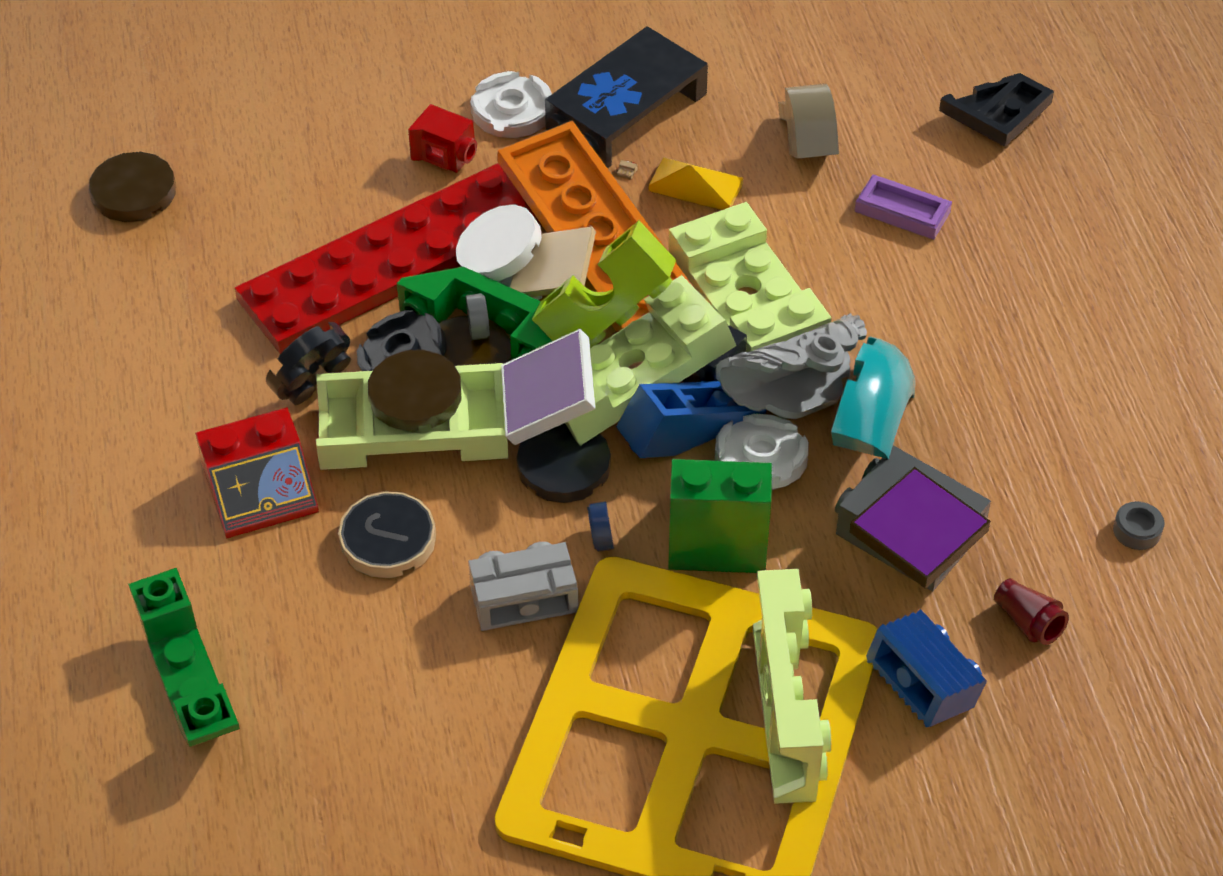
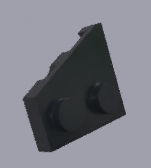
(1000, 108)

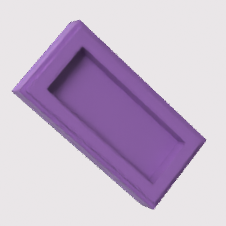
(903, 206)

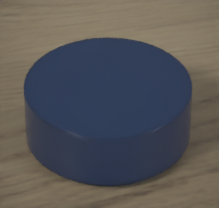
(600, 526)

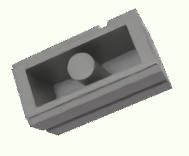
(523, 585)

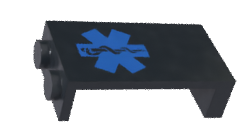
(626, 88)

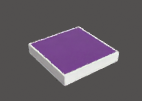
(547, 387)

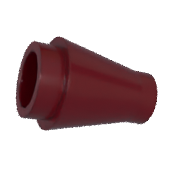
(1034, 613)

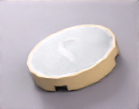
(387, 534)

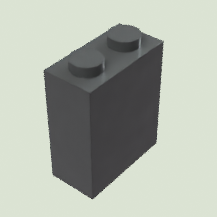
(882, 475)

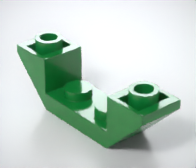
(446, 290)
(181, 658)

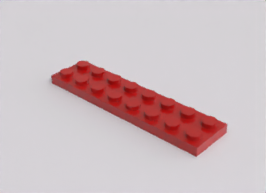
(367, 263)

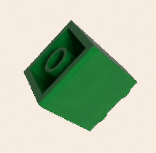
(719, 515)

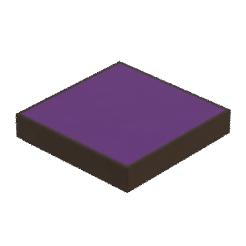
(919, 527)

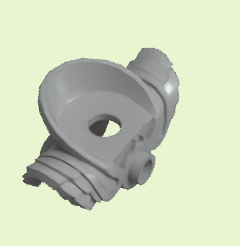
(794, 374)

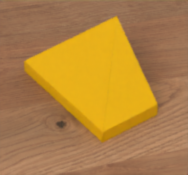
(695, 184)

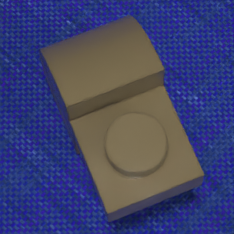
(810, 121)

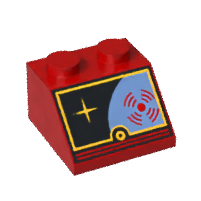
(256, 472)

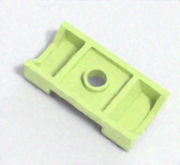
(732, 253)
(670, 341)
(352, 431)
(792, 725)

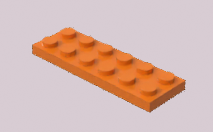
(574, 190)

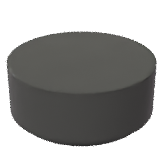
(477, 316)
(1138, 525)

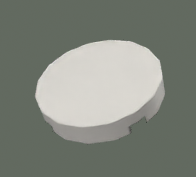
(510, 104)
(499, 242)
(765, 440)

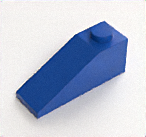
(677, 417)

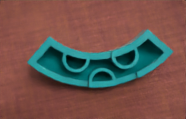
(875, 401)

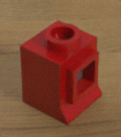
(442, 139)

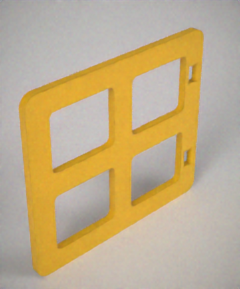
(687, 727)

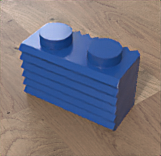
(926, 668)

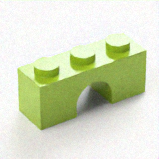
(636, 268)

